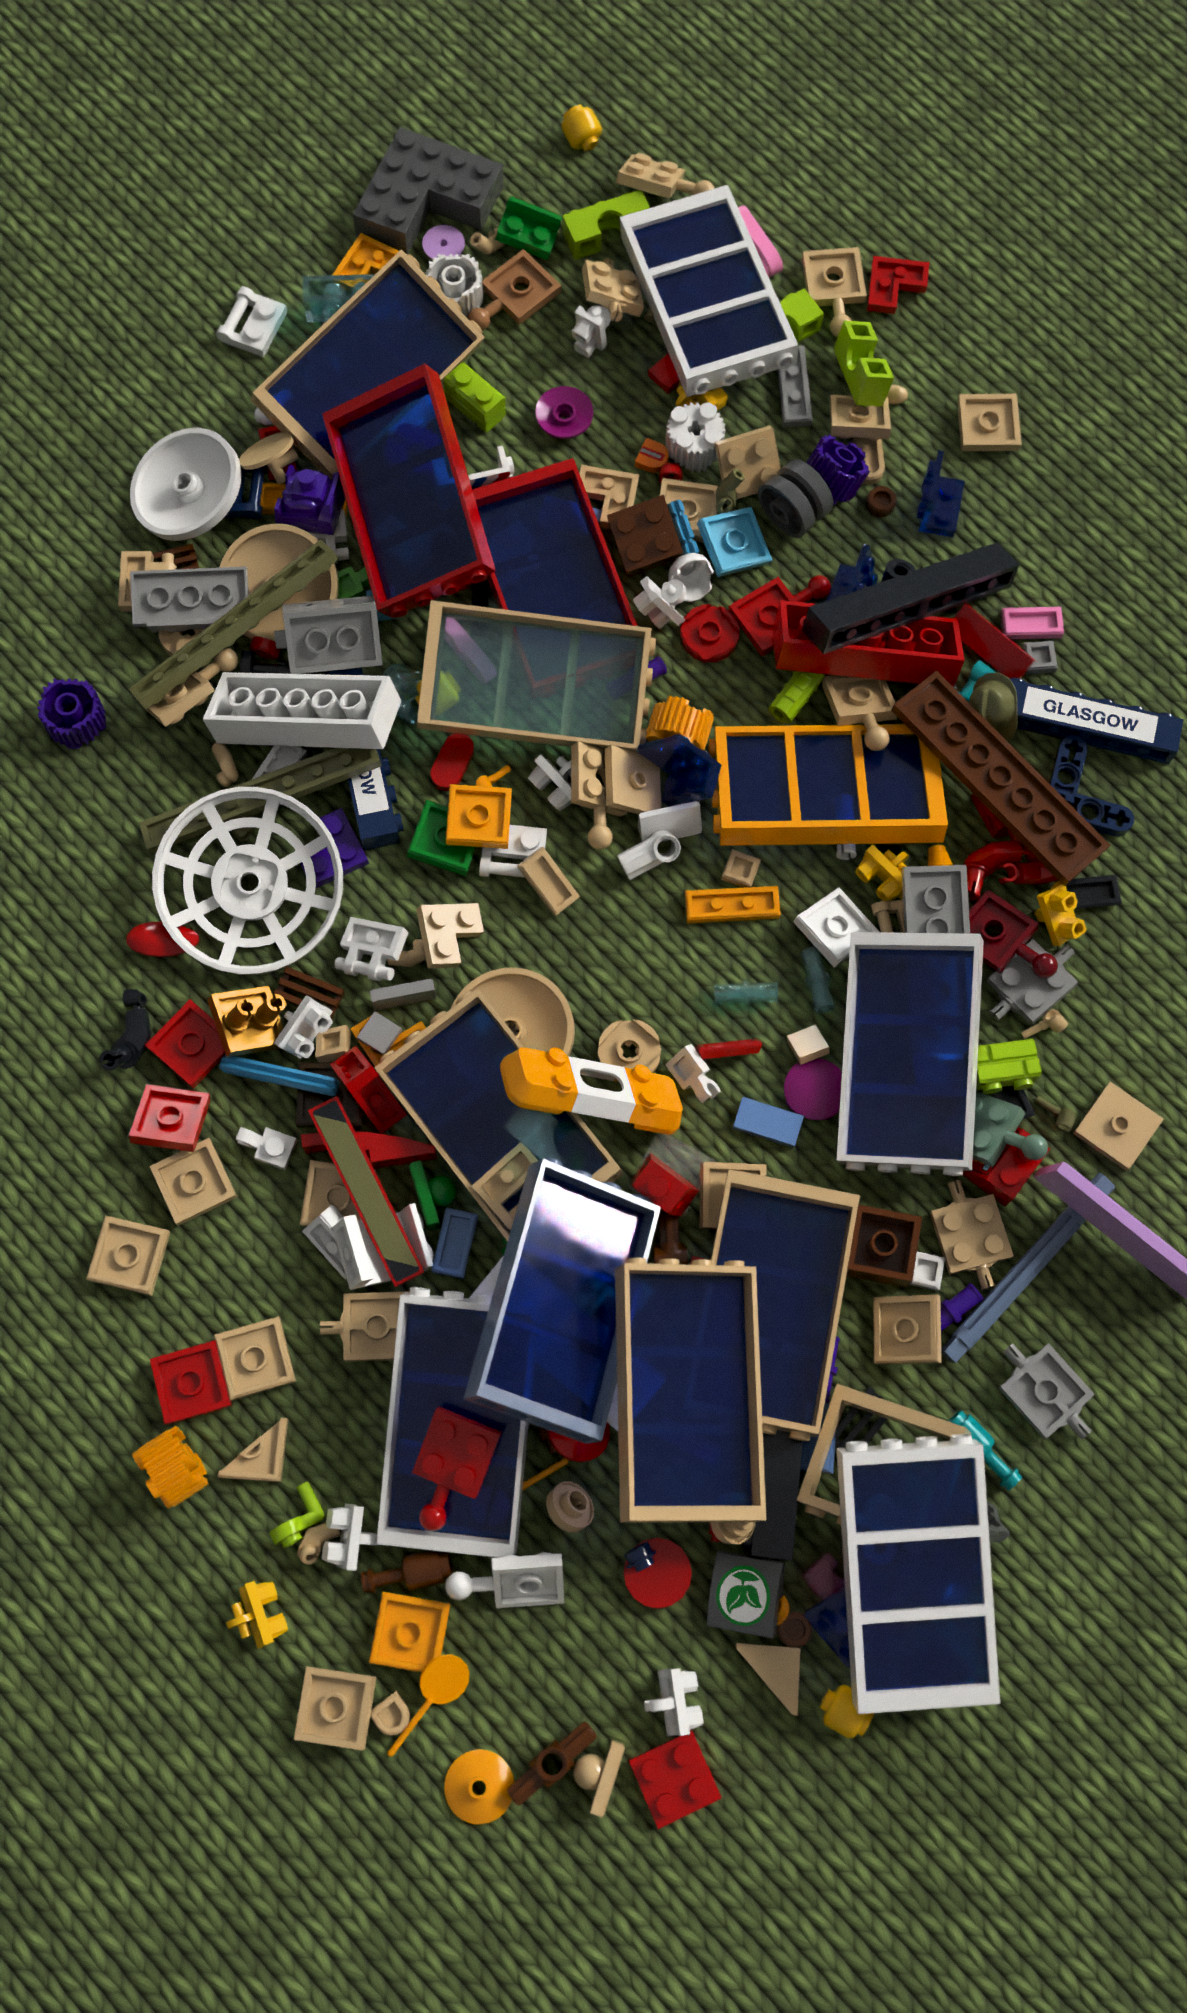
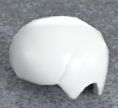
(694, 573)

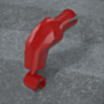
(988, 858)

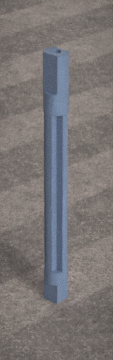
(1018, 1278)

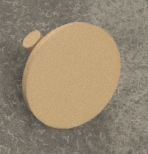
(272, 452)

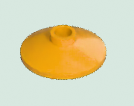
(484, 1767)

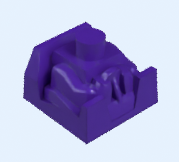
(310, 501)

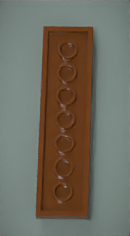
(1000, 778)

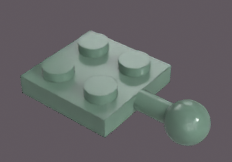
(995, 1129)

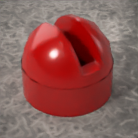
(670, 468)

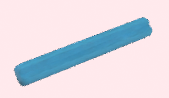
(279, 1075)

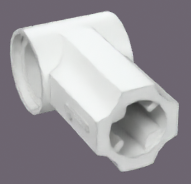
(646, 856)

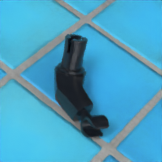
(137, 1033)

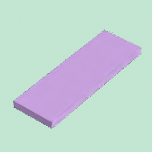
(1116, 1224)

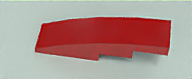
(381, 1148)

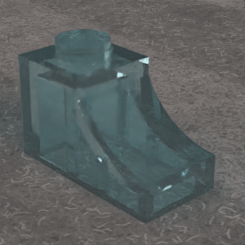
(535, 1132)

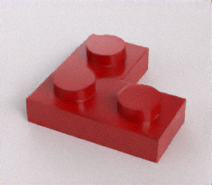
(891, 275)

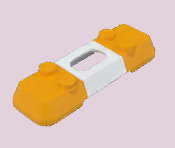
(554, 1085)

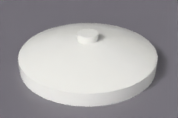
(185, 484)

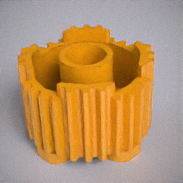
(679, 718)
(172, 1467)

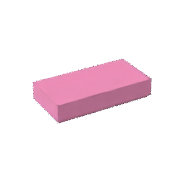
(1032, 622)

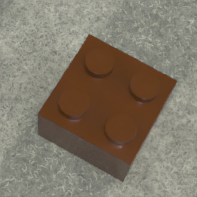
(645, 536)
(884, 1246)

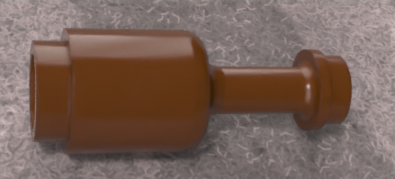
(416, 1571)

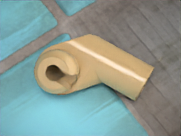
(313, 1541)

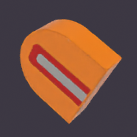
(652, 456)

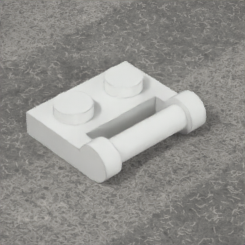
(260, 325)
(522, 843)

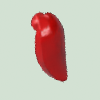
(155, 941)

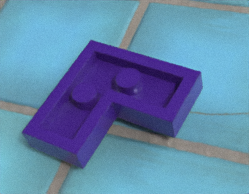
(349, 848)

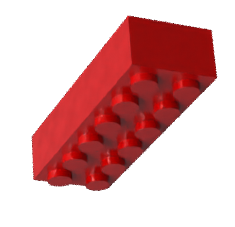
(896, 655)

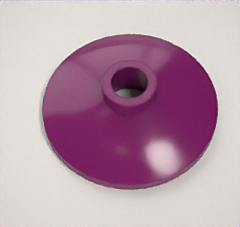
(564, 402)

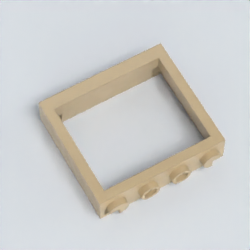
(889, 1410)

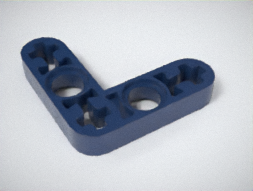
(1070, 794)

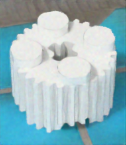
(458, 279)
(693, 434)

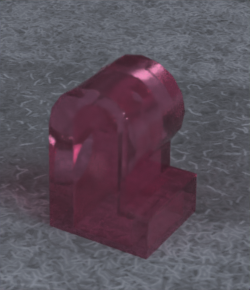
(822, 1578)

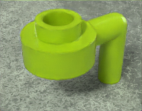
(289, 1532)

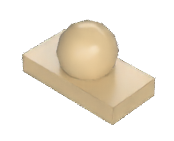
(596, 1774)

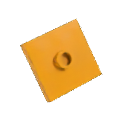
(478, 816)
(408, 1631)

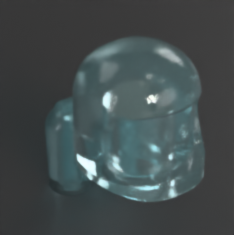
(405, 685)

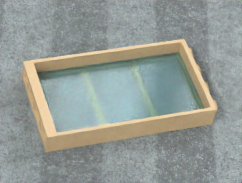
(534, 677)

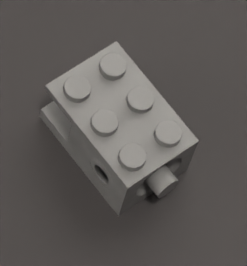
(330, 635)

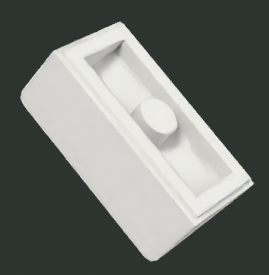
(679, 820)
(322, 1236)

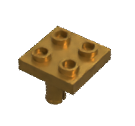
(247, 1019)

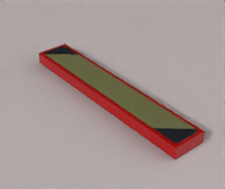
(366, 1191)

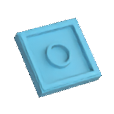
(734, 541)

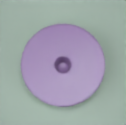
(443, 241)

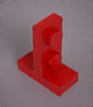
(368, 1089)

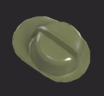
(997, 702)

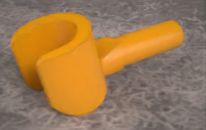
(489, 780)

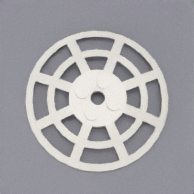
(236, 864)

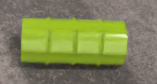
(794, 695)

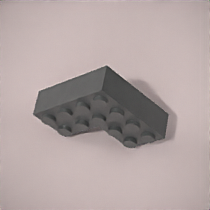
(422, 178)

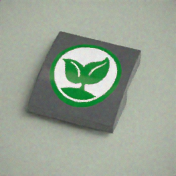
(745, 1594)

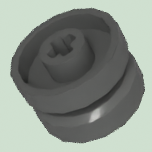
(795, 498)

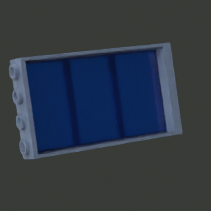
(553, 1307)

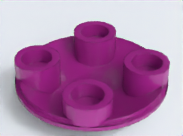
(814, 1089)

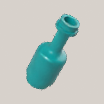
(1008, 1477)

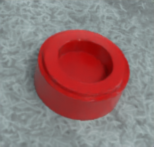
(265, 648)

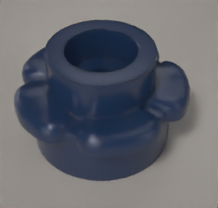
(640, 1557)

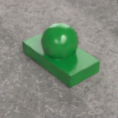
(436, 1192)

